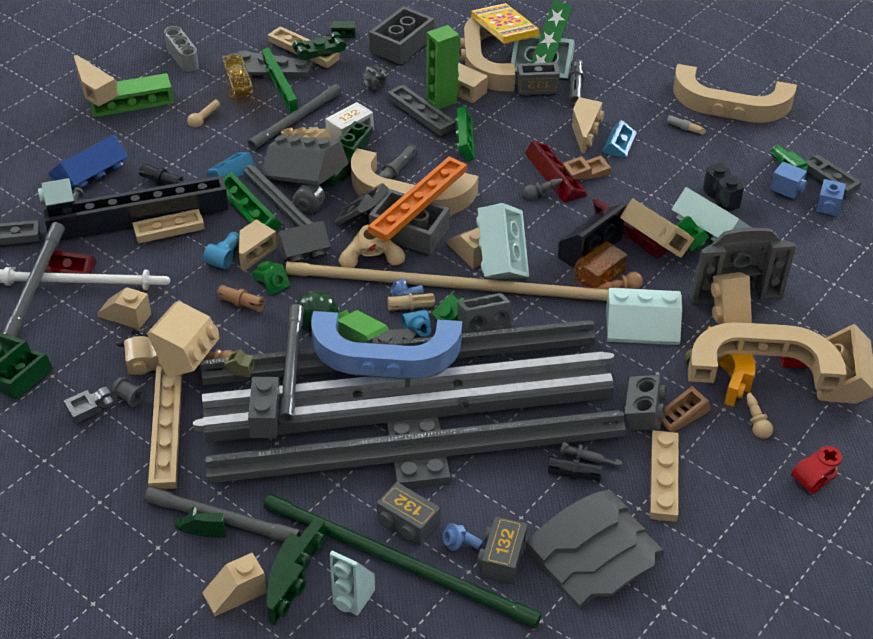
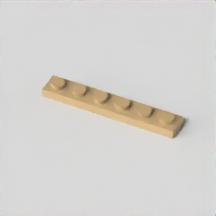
(165, 431)

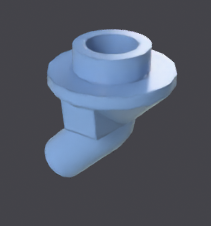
(400, 288)
(456, 534)

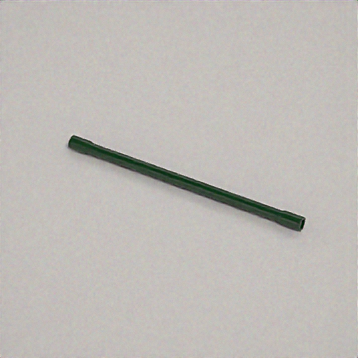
(515, 610)

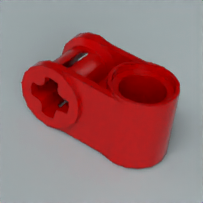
(817, 469)

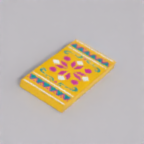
(505, 23)

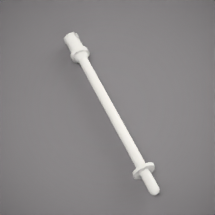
(9, 276)

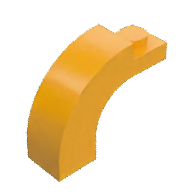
(741, 371)

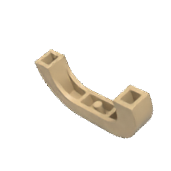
(500, 75)
(731, 104)
(363, 179)
(768, 340)

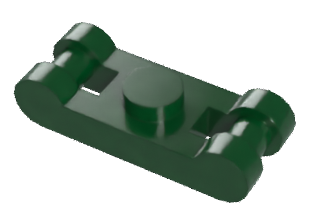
(319, 46)

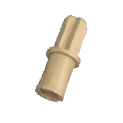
(410, 302)

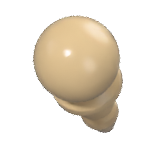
(761, 426)

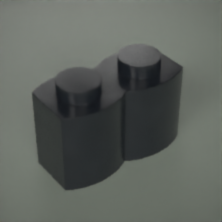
(723, 187)

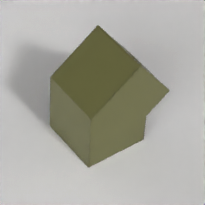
(240, 363)

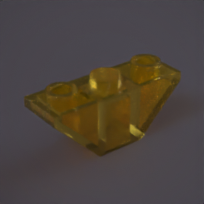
(236, 76)

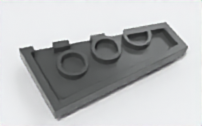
(290, 67)

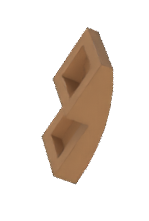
(589, 169)

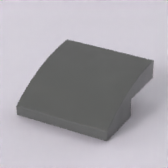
(361, 204)

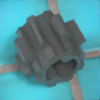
(374, 77)

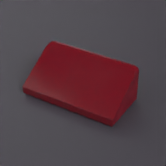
(70, 263)

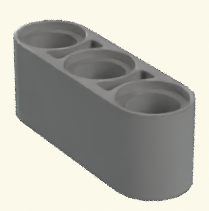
(181, 48)

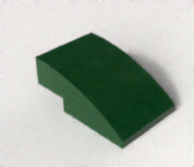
(20, 366)

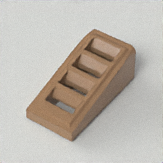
(690, 396)

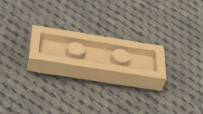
(168, 226)

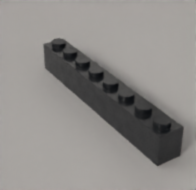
(123, 209)

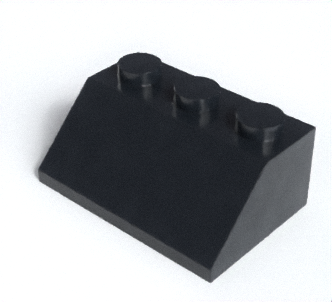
(597, 230)

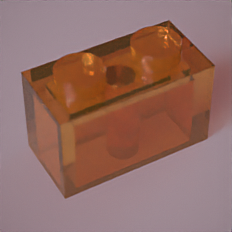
(600, 266)

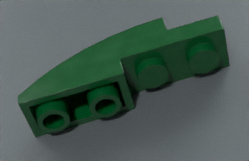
(354, 137)
(287, 572)

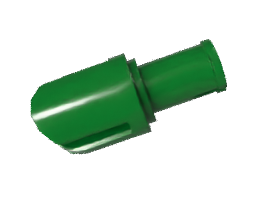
(791, 157)

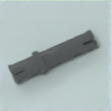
(576, 78)
(392, 169)

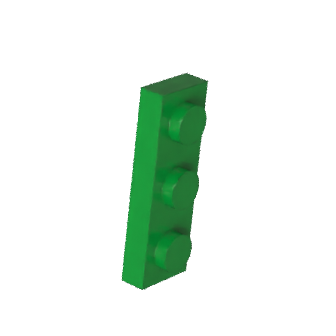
(465, 134)

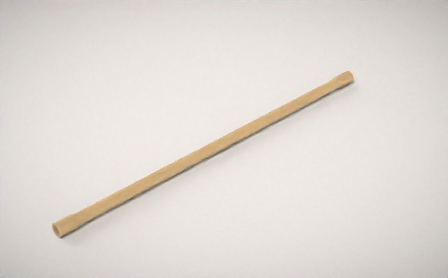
(306, 269)

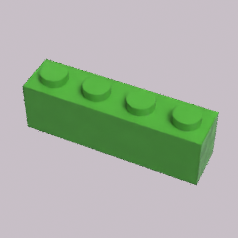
(442, 67)
(137, 95)

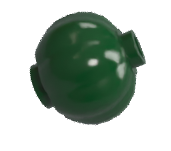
(315, 301)

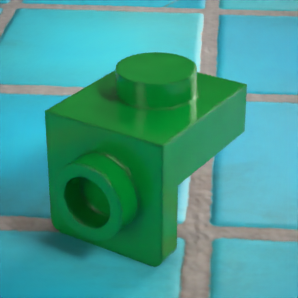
(695, 231)
(272, 275)
(447, 309)

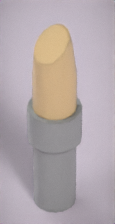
(685, 125)

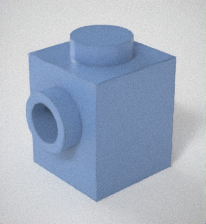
(788, 180)
(830, 197)

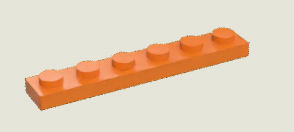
(417, 199)

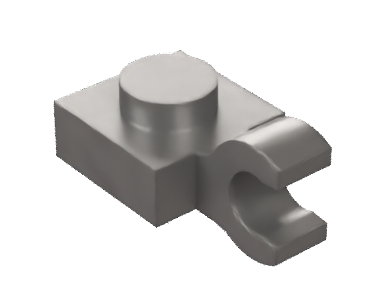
(86, 404)

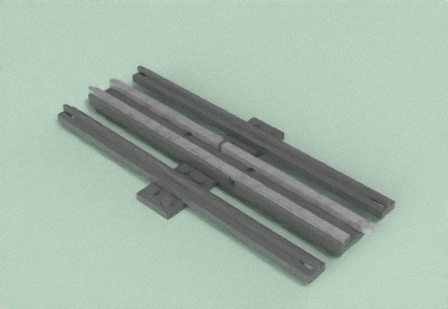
(414, 404)

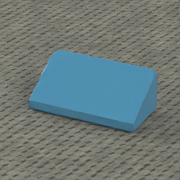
(619, 140)
(234, 164)

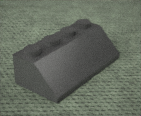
(303, 159)

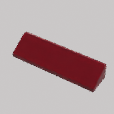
(552, 168)
(634, 234)

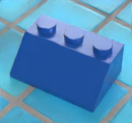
(91, 163)

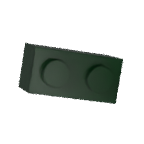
(346, 29)

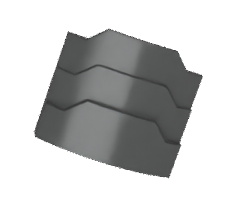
(748, 251)
(593, 548)

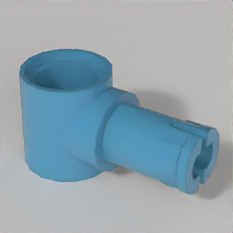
(222, 253)
(418, 322)

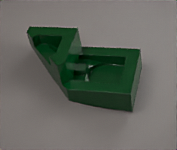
(202, 524)

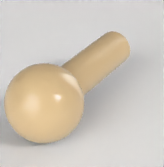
(197, 119)

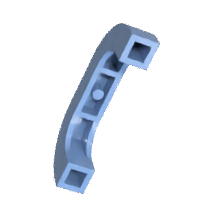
(385, 359)

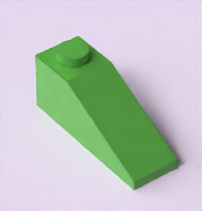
(359, 326)

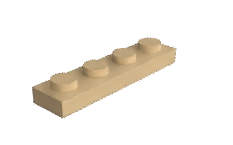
(285, 39)
(664, 476)

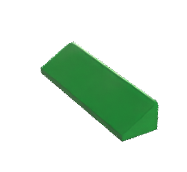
(248, 203)

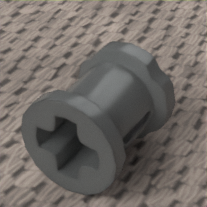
(124, 389)

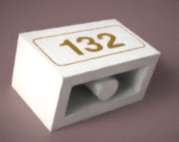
(340, 121)

